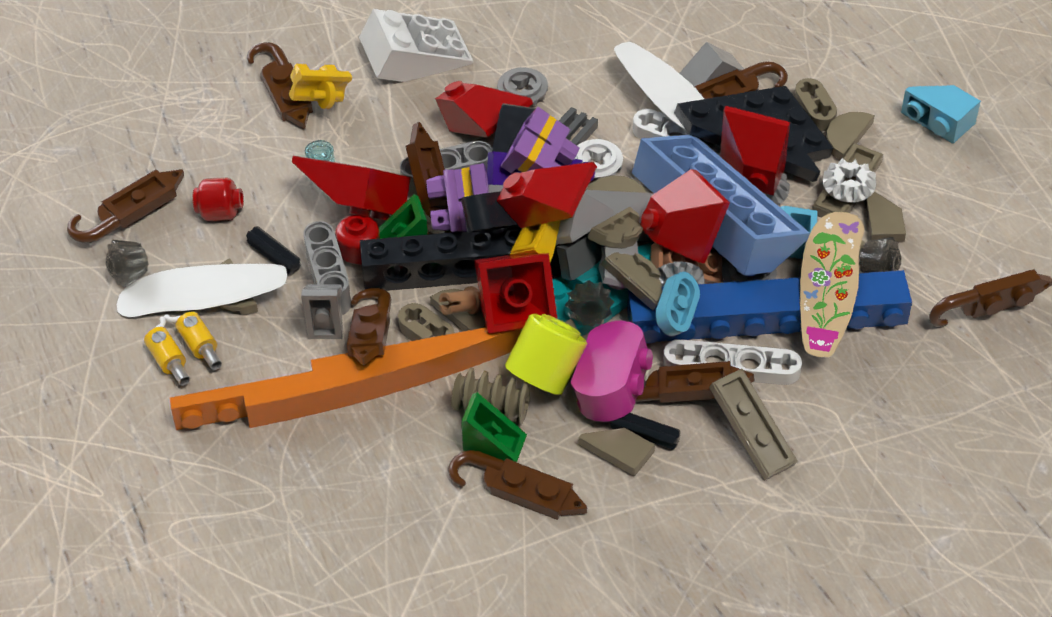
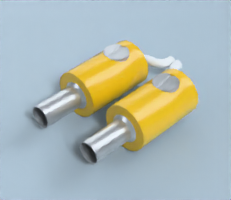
(168, 353)

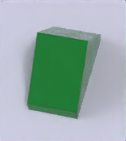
(406, 221)
(490, 431)

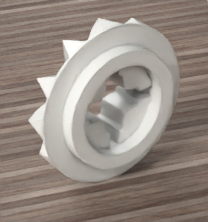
(601, 150)
(849, 190)

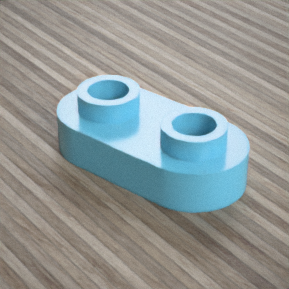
(677, 304)

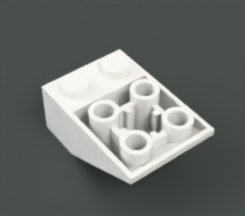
(412, 45)

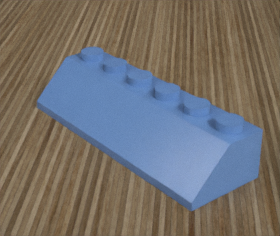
(754, 230)

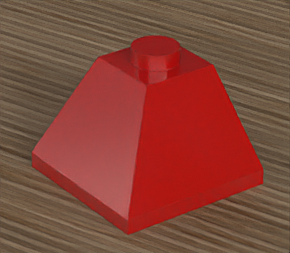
(474, 107)
(755, 147)
(545, 193)
(685, 216)
(514, 289)

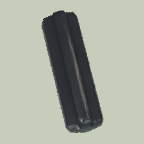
(273, 249)
(649, 430)

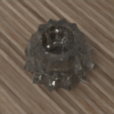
(880, 256)
(126, 261)
(589, 303)

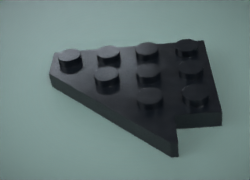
(805, 140)

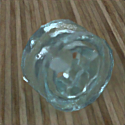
(319, 149)

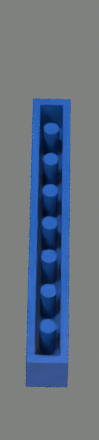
(774, 308)

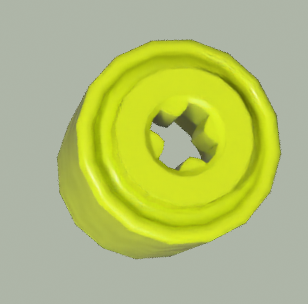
(546, 353)

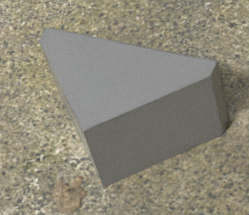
(709, 64)
(587, 215)

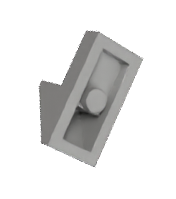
(323, 311)

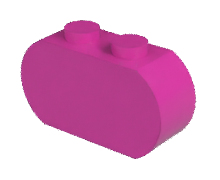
(611, 371)

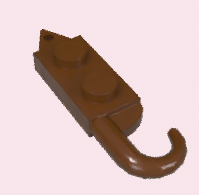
(741, 81)
(278, 84)
(425, 164)
(129, 204)
(993, 296)
(369, 325)
(686, 381)
(521, 485)

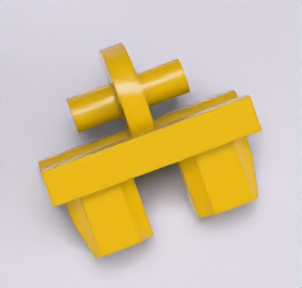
(320, 85)

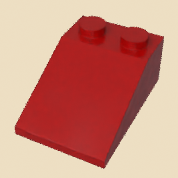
(357, 186)

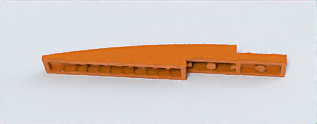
(342, 380)

